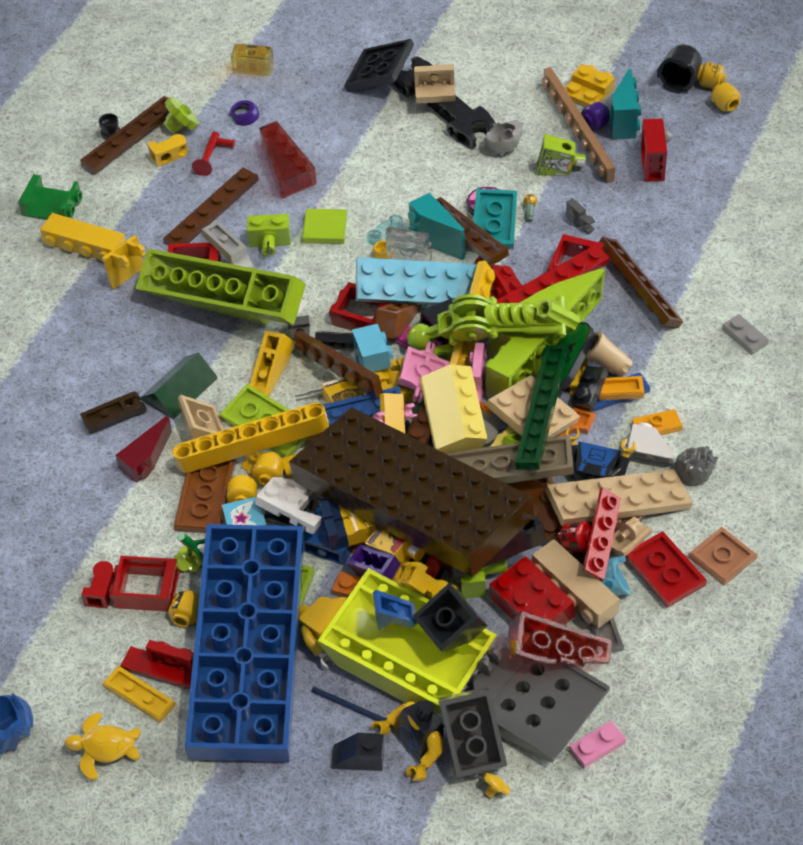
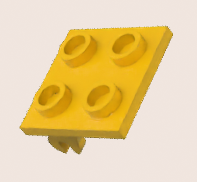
(124, 262)

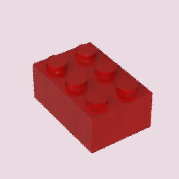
(531, 591)

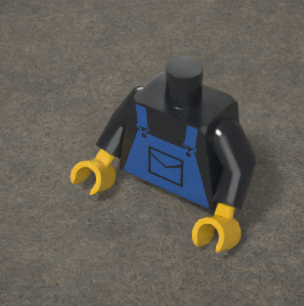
(597, 461)

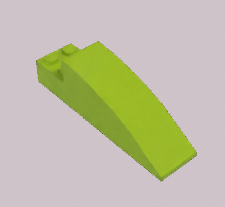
(222, 287)
(519, 353)

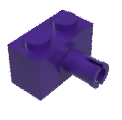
(376, 560)

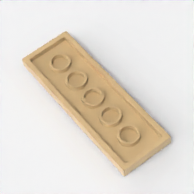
(639, 495)

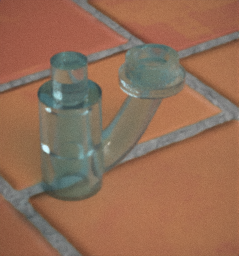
(375, 235)

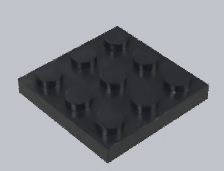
(379, 65)

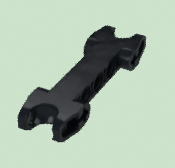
(460, 117)

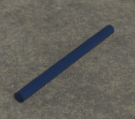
(347, 704)

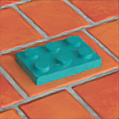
(497, 214)

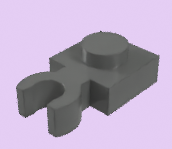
(577, 214)

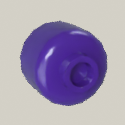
(596, 115)

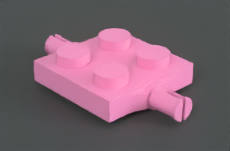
(478, 359)
(417, 364)

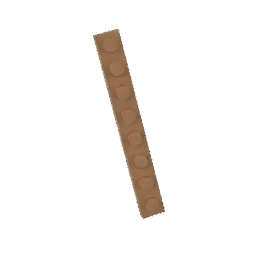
(580, 127)

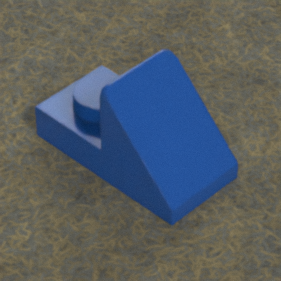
(393, 610)

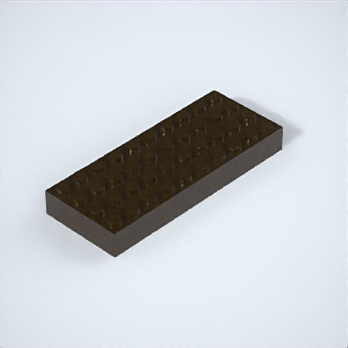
(412, 490)

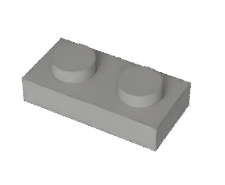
(745, 334)

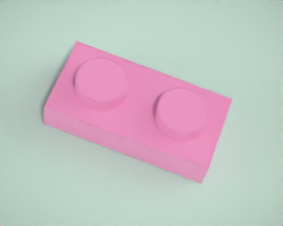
(597, 744)

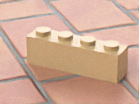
(589, 595)

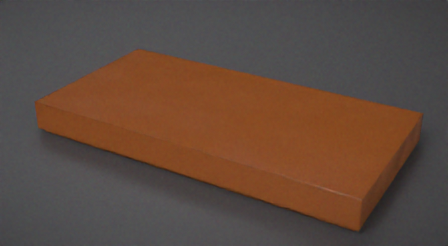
(203, 497)

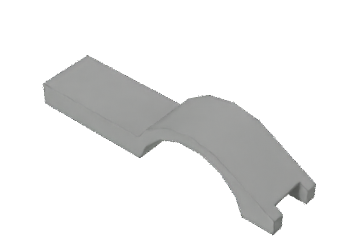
(227, 244)

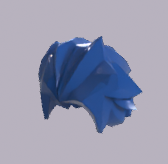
(15, 721)

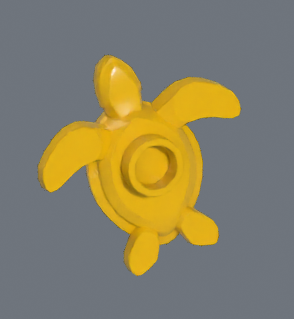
(102, 744)

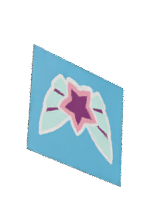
(243, 513)

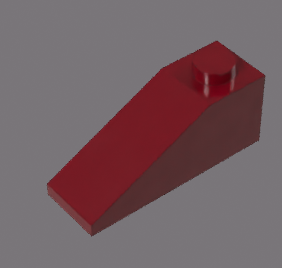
(142, 454)

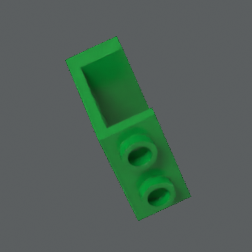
(42, 201)

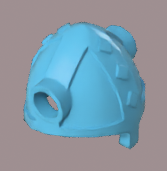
(614, 578)

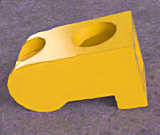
(168, 150)

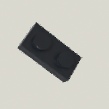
(329, 338)
(589, 387)

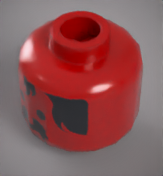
(575, 536)

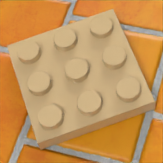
(514, 403)

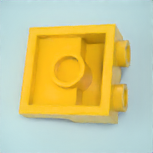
(589, 85)

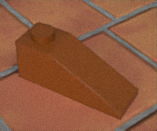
(395, 318)

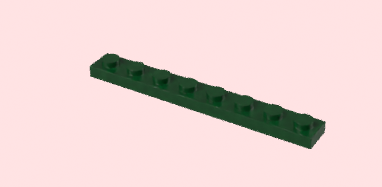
(541, 408)

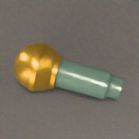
(530, 201)

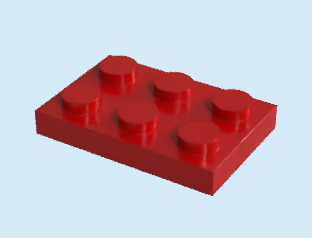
(665, 569)

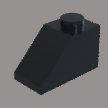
(359, 752)

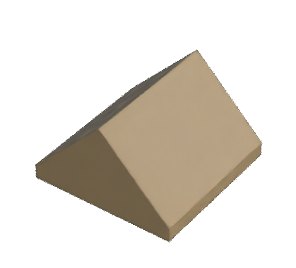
(199, 417)

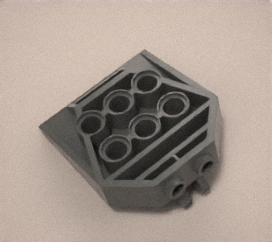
(556, 726)

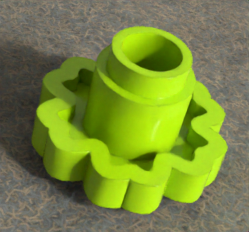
(179, 116)

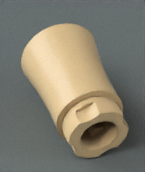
(608, 355)

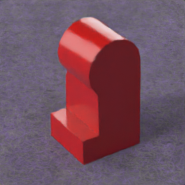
(98, 593)

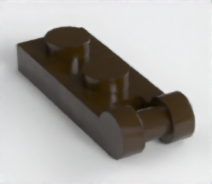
(113, 412)

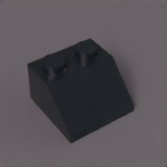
(449, 619)

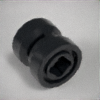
(108, 125)

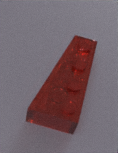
(286, 161)

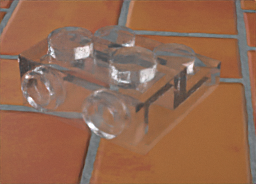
(408, 245)

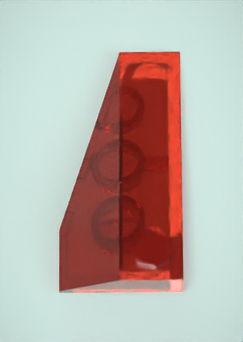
(555, 643)

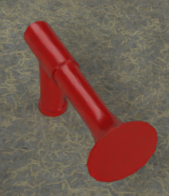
(202, 165)

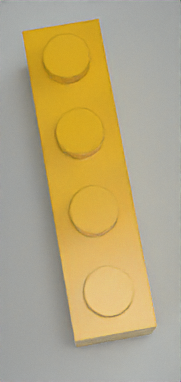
(80, 236)

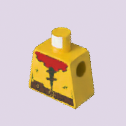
(393, 545)

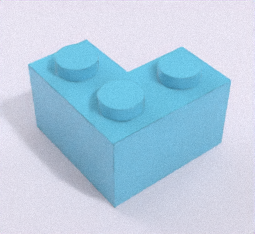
(371, 348)

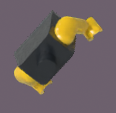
(419, 731)

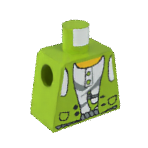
(558, 157)

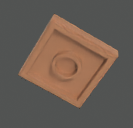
(722, 556)

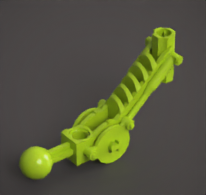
(467, 323)

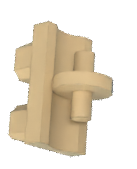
(629, 537)

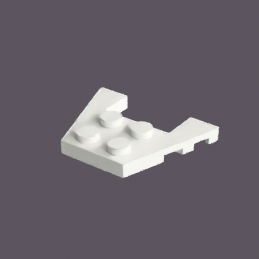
(289, 499)

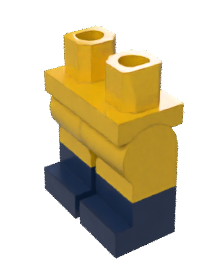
(343, 526)

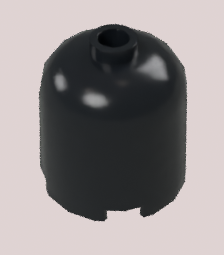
(680, 68)

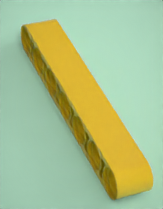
(250, 437)

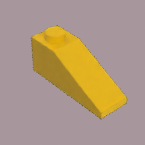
(271, 361)

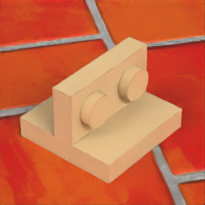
(434, 83)

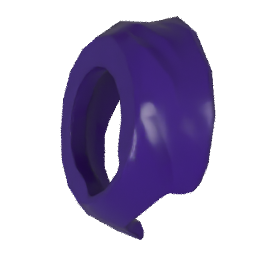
(246, 118)

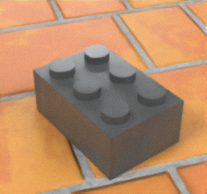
(472, 732)

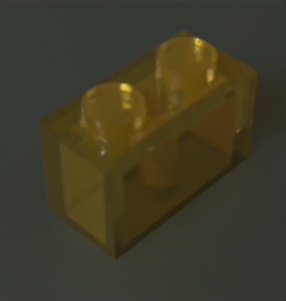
(252, 60)

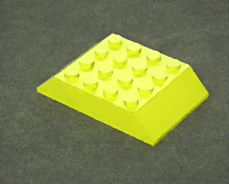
(397, 657)

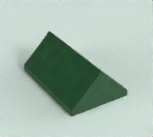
(186, 378)

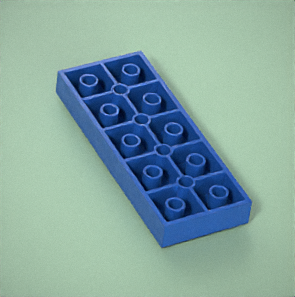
(246, 644)

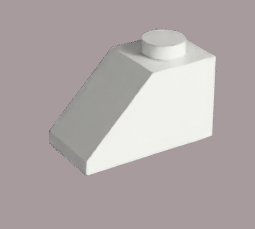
(649, 444)

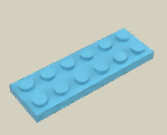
(411, 281)

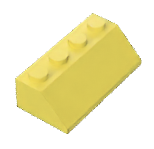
(453, 409)

